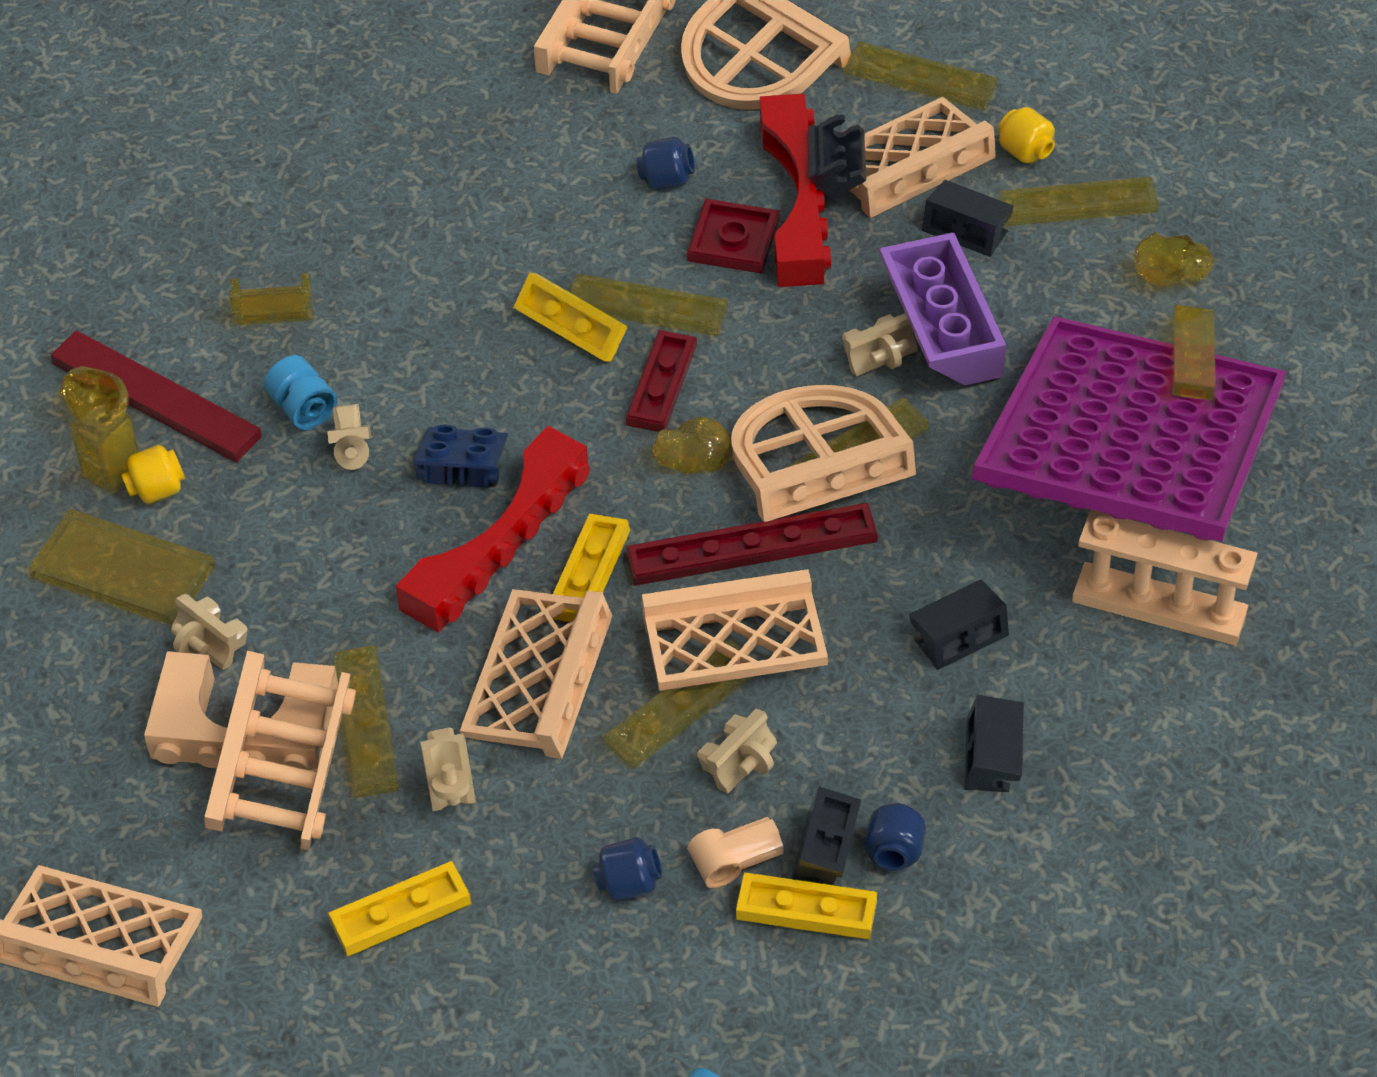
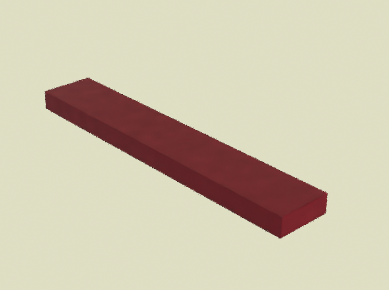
(163, 398)
(751, 544)

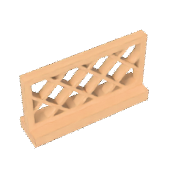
(924, 169)
(728, 605)
(568, 685)
(81, 958)

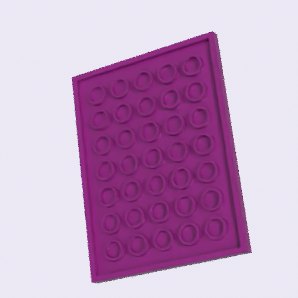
(1109, 436)

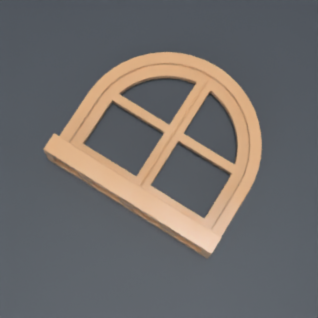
(781, 15)
(831, 473)

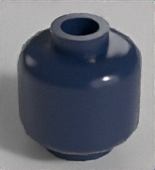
(666, 163)
(895, 836)
(627, 869)

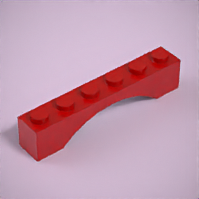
(798, 242)
(445, 582)

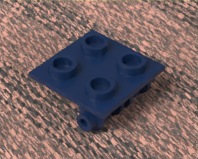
(460, 448)

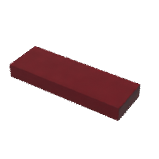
(661, 381)

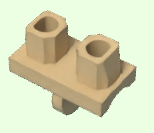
(880, 344)
(351, 448)
(201, 631)
(743, 750)
(447, 769)

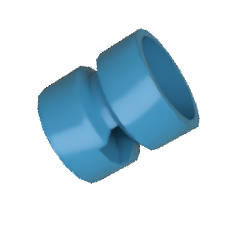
(300, 392)

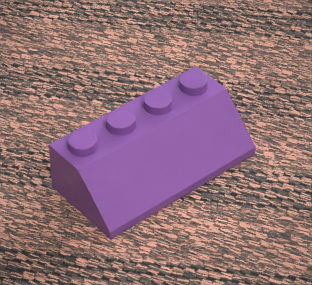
(946, 308)

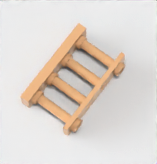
(568, 25)
(1158, 601)
(246, 722)

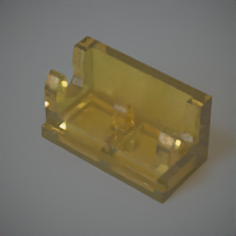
(272, 303)
(104, 447)

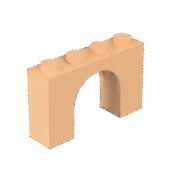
(183, 733)

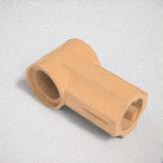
(724, 855)

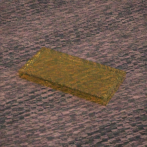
(121, 566)

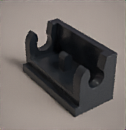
(836, 157)
(968, 214)
(960, 624)
(993, 744)
(826, 836)

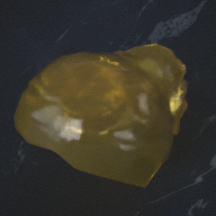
(1171, 259)
(89, 387)
(694, 446)

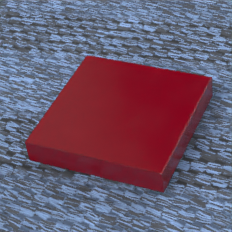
(733, 236)

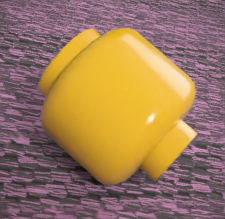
(1026, 135)
(153, 474)

